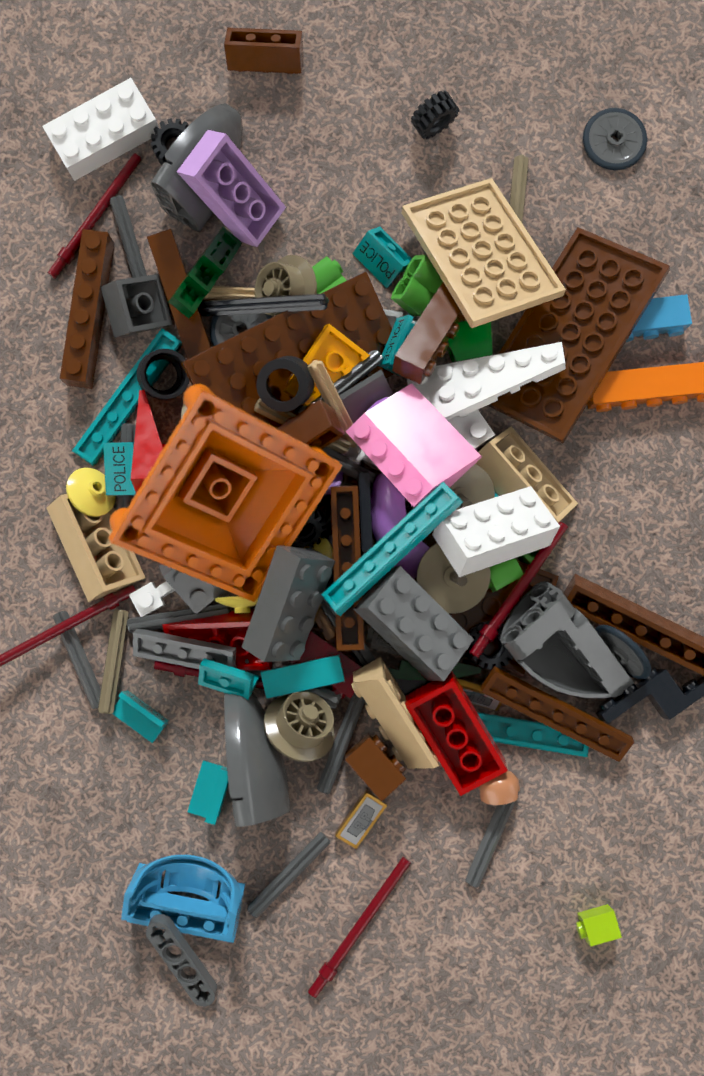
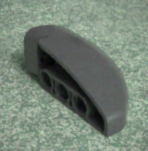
(169, 187)
(561, 646)
(253, 764)

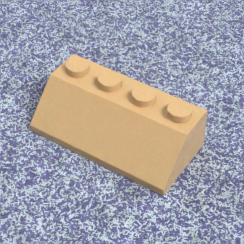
(516, 466)
(96, 561)
(388, 706)

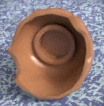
(500, 789)

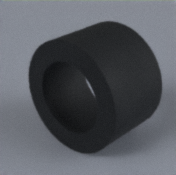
(175, 359)
(304, 378)

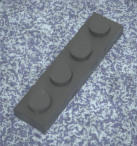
(180, 650)

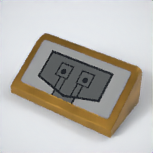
(478, 698)
(360, 819)

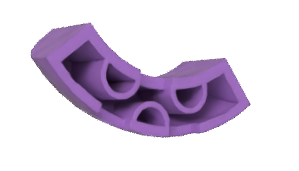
(386, 512)

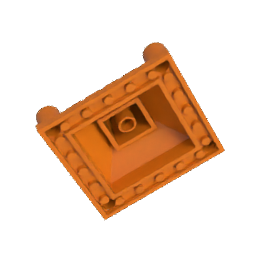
(223, 496)

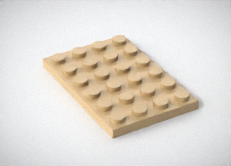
(482, 252)

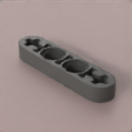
(185, 959)

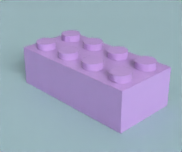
(231, 188)

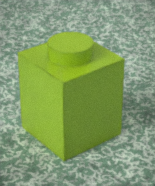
(598, 925)

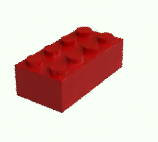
(456, 733)

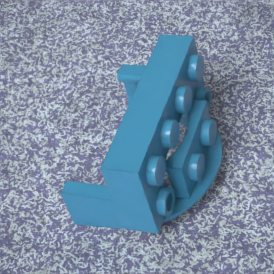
(190, 874)

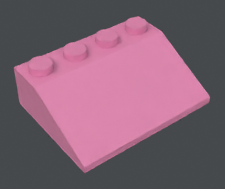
(413, 444)

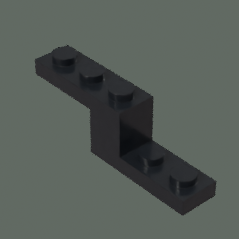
(661, 692)

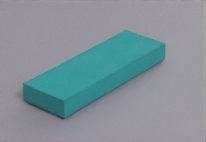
(302, 676)

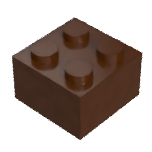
(375, 767)

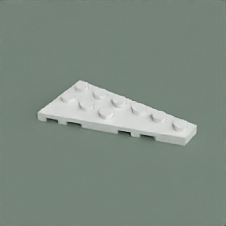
(477, 382)

